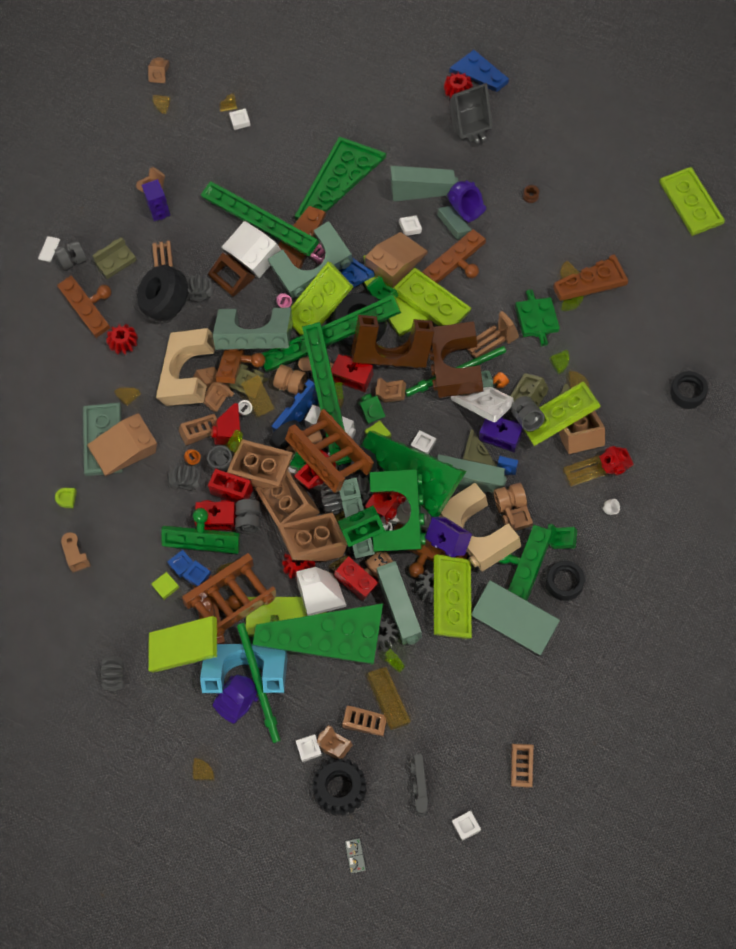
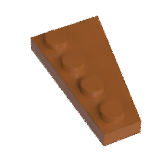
(308, 222)
(601, 277)

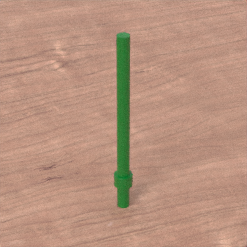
(424, 385)
(270, 721)

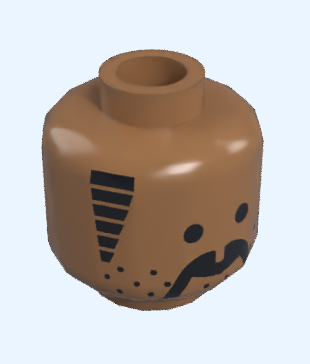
(376, 560)

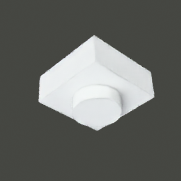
(239, 119)
(410, 225)
(423, 442)
(308, 748)
(466, 825)

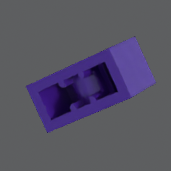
(156, 200)
(507, 439)
(448, 536)

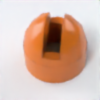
(501, 380)
(195, 454)

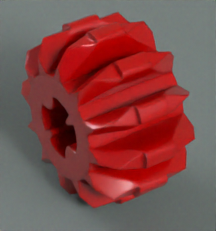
(457, 83)
(122, 338)
(291, 568)

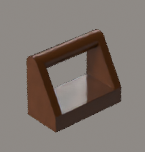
(245, 275)

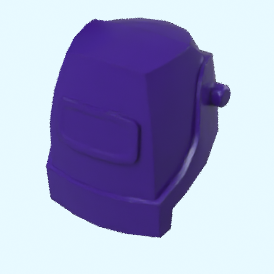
(466, 200)
(236, 698)

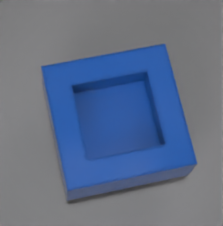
(509, 464)
(180, 563)
(196, 574)

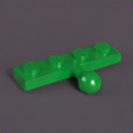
(200, 538)
(529, 562)

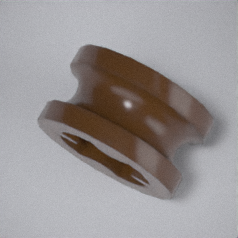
(531, 199)

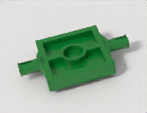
(537, 317)

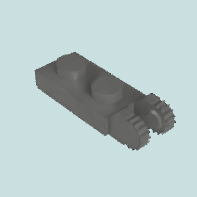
(419, 787)

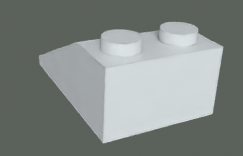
(251, 248)

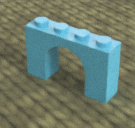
(270, 660)

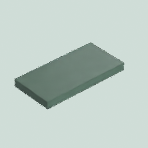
(96, 421)
(515, 617)

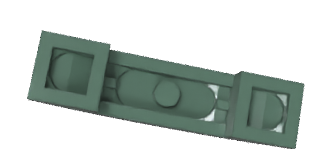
(352, 504)

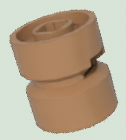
(290, 379)
(510, 497)

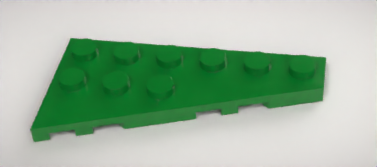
(340, 173)
(439, 478)
(336, 634)

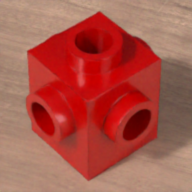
(616, 460)

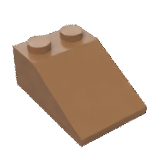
(394, 258)
(583, 434)
(123, 445)
(260, 464)
(288, 502)
(314, 538)

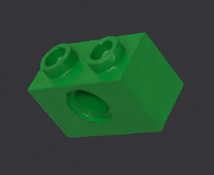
(361, 526)

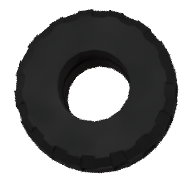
(162, 292)
(353, 303)

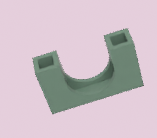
(297, 280)
(272, 335)

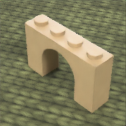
(181, 348)
(482, 550)

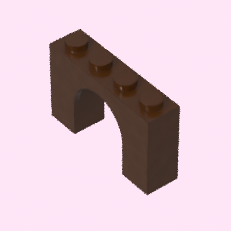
(411, 354)
(452, 380)

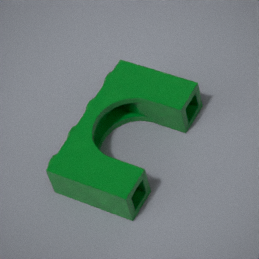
(410, 535)

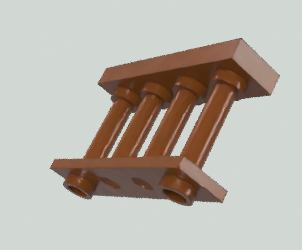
(321, 464)
(227, 577)

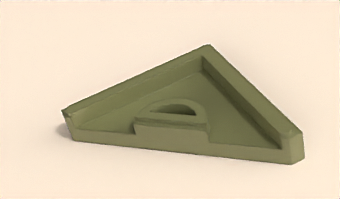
(476, 451)

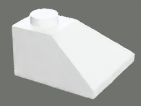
(319, 591)

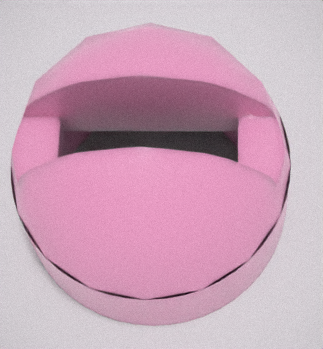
(286, 301)

